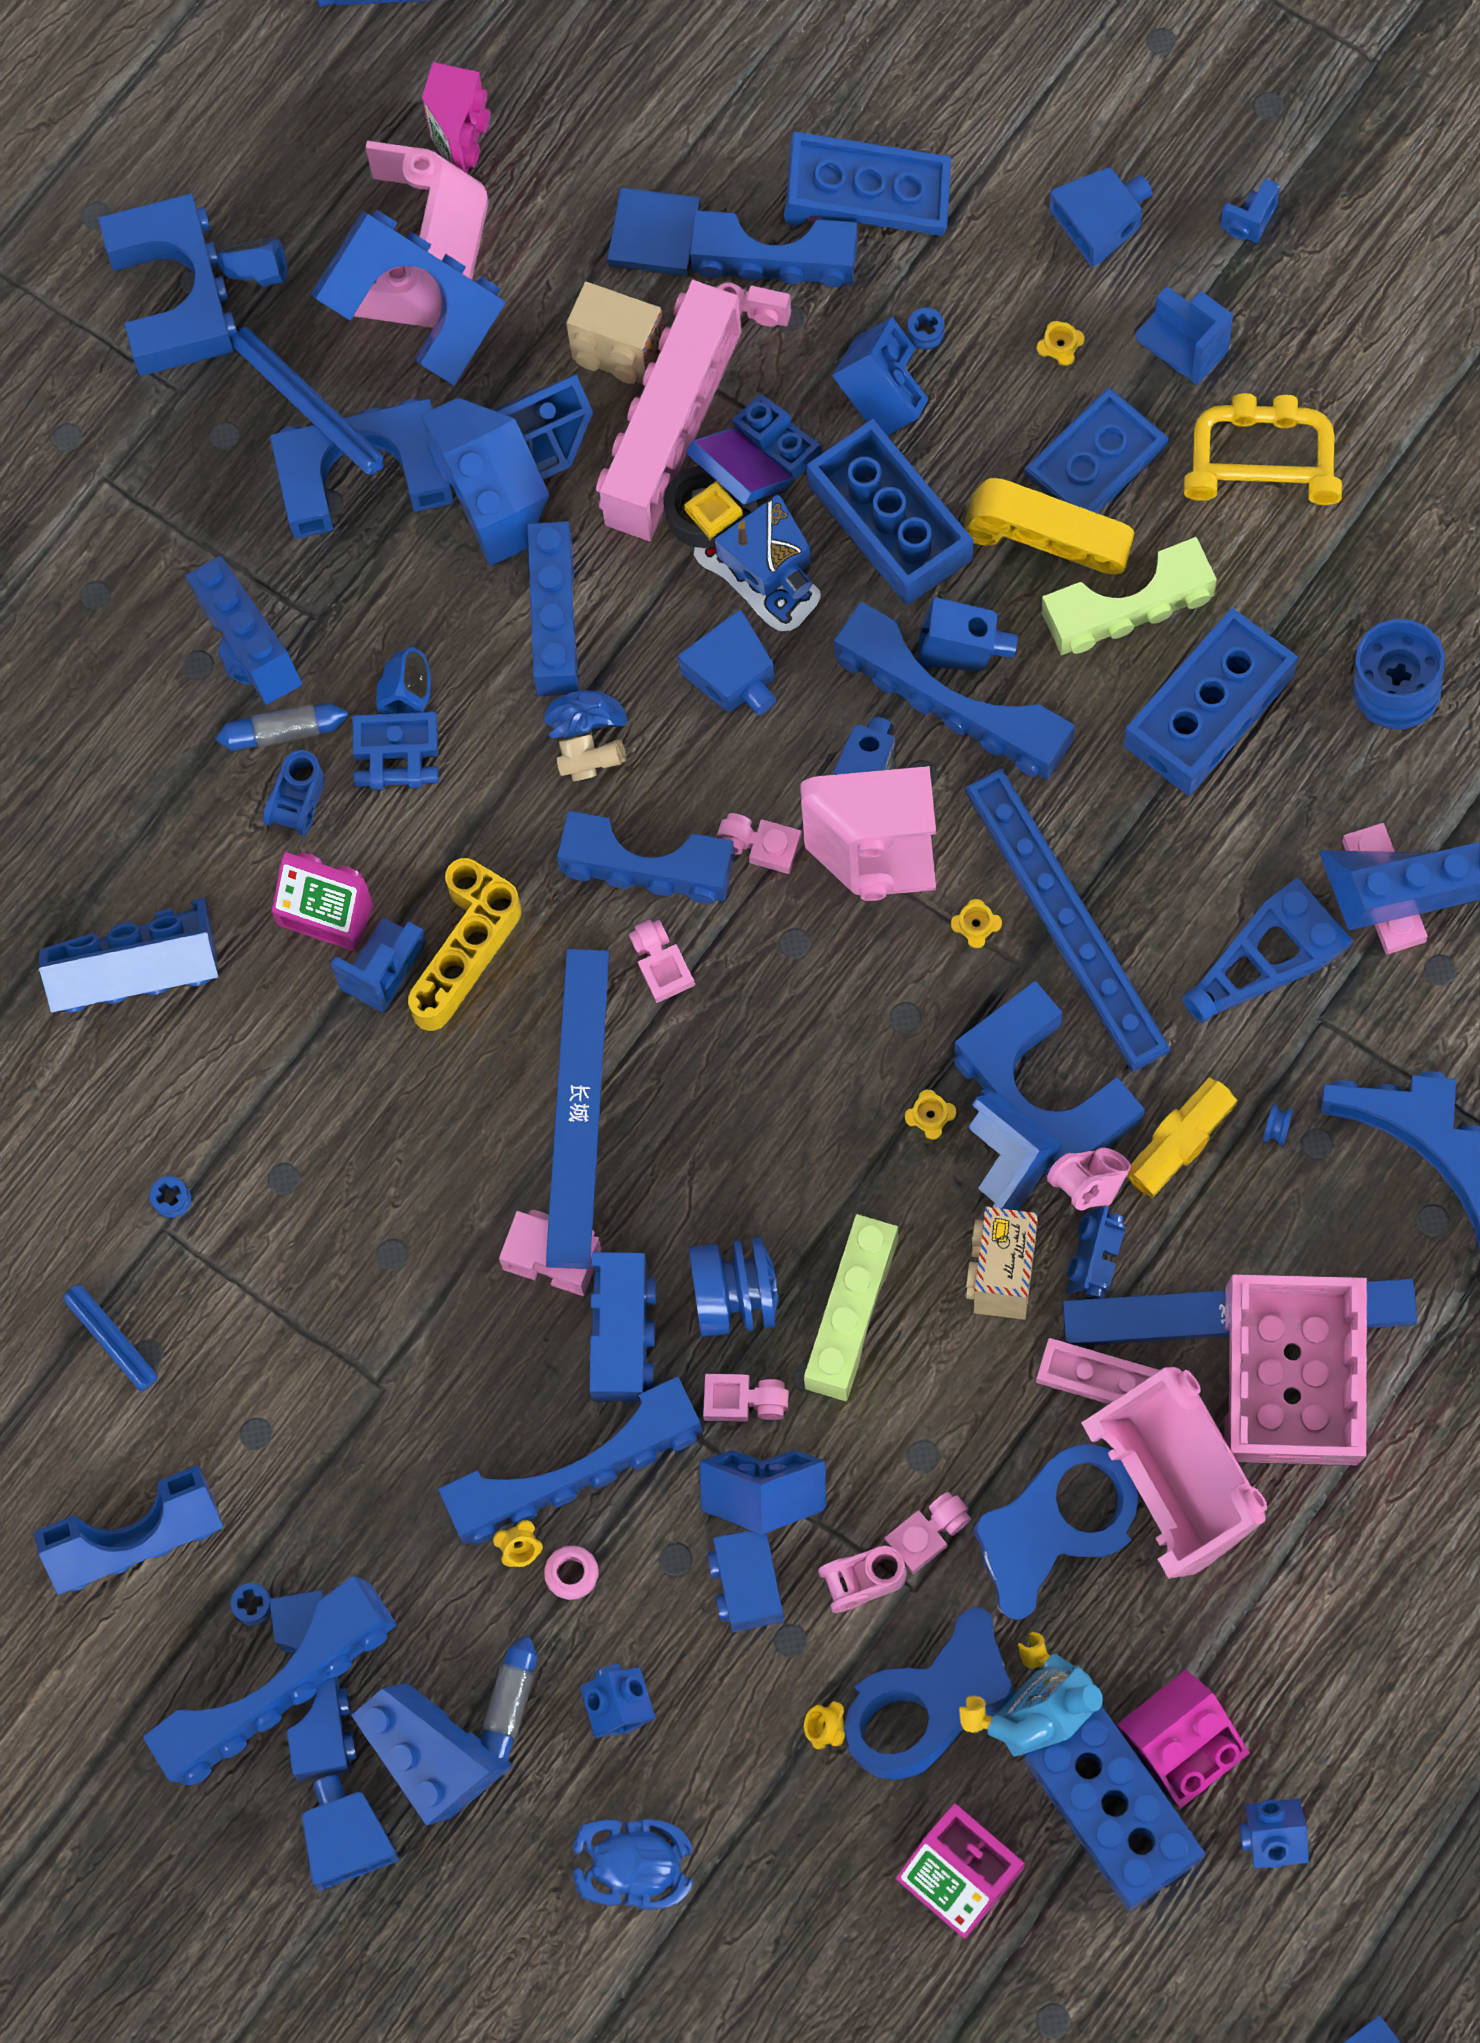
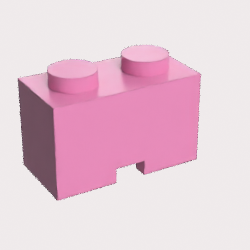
(526, 1253)

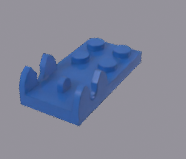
(866, 184)

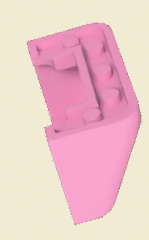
(1180, 1469)

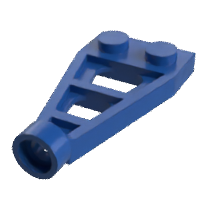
(1302, 920)

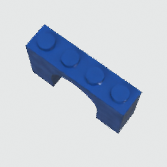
(466, 305)
(198, 325)
(307, 455)
(996, 1046)

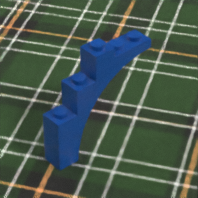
(1422, 1121)

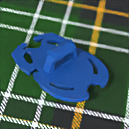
(633, 1863)

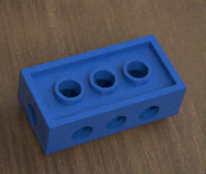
(1208, 676)
(1106, 1837)

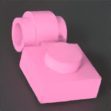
(763, 305)
(771, 846)
(663, 968)
(729, 1398)
(920, 1540)

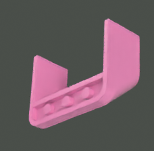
(450, 223)
(872, 829)

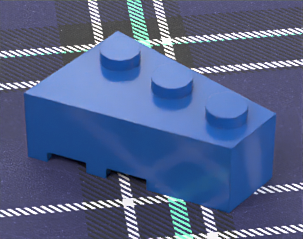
(621, 1327)
(427, 1753)

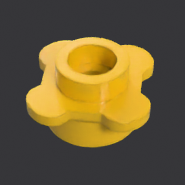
(1064, 332)
(976, 911)
(928, 1102)
(519, 1554)
(825, 1725)

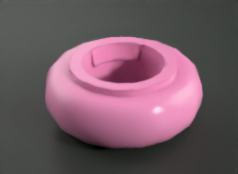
(576, 1590)

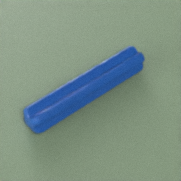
(110, 1337)

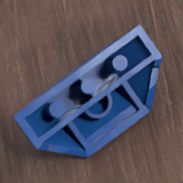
(550, 422)
(489, 474)

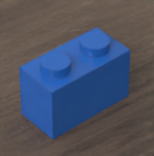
(747, 1581)

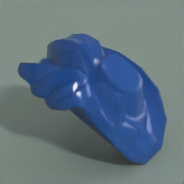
(582, 712)

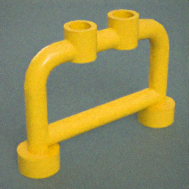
(1244, 412)

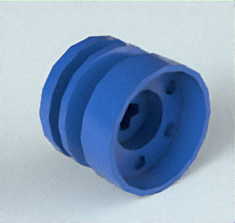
(1402, 653)
(733, 1286)

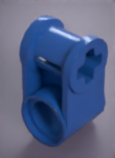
(294, 801)

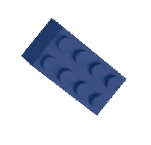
(889, 512)

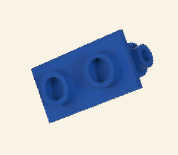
(1098, 1234)

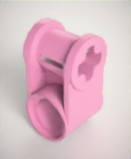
(1090, 1176)
(860, 1578)

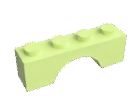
(1083, 617)
(850, 1307)

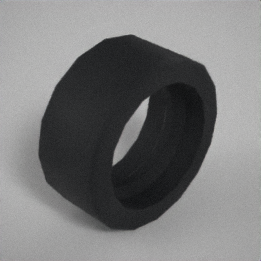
(681, 485)

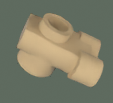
(582, 758)

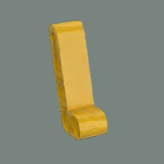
(1047, 524)
(457, 950)

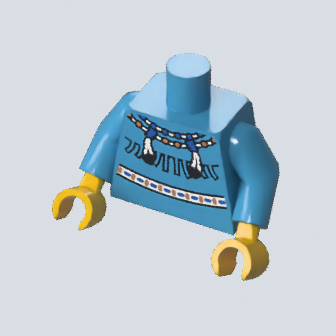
(1043, 1709)

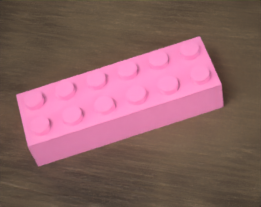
(670, 409)

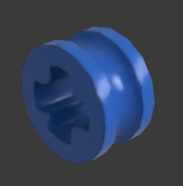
(920, 338)
(1277, 1125)
(175, 1185)
(240, 1596)

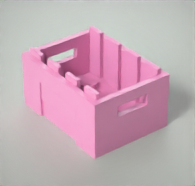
(1330, 1328)

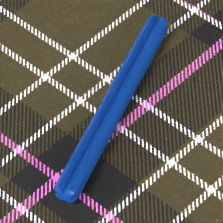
(308, 401)

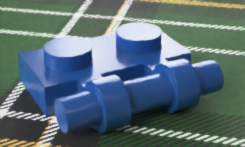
(395, 738)

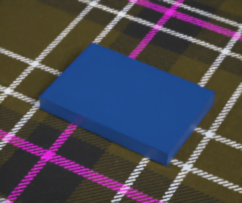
(1097, 454)

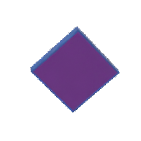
(739, 465)

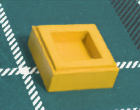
(713, 510)

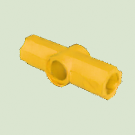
(1181, 1137)

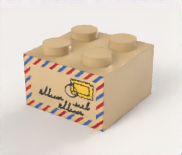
(614, 333)
(1004, 1267)

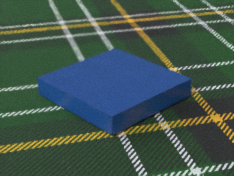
(653, 231)

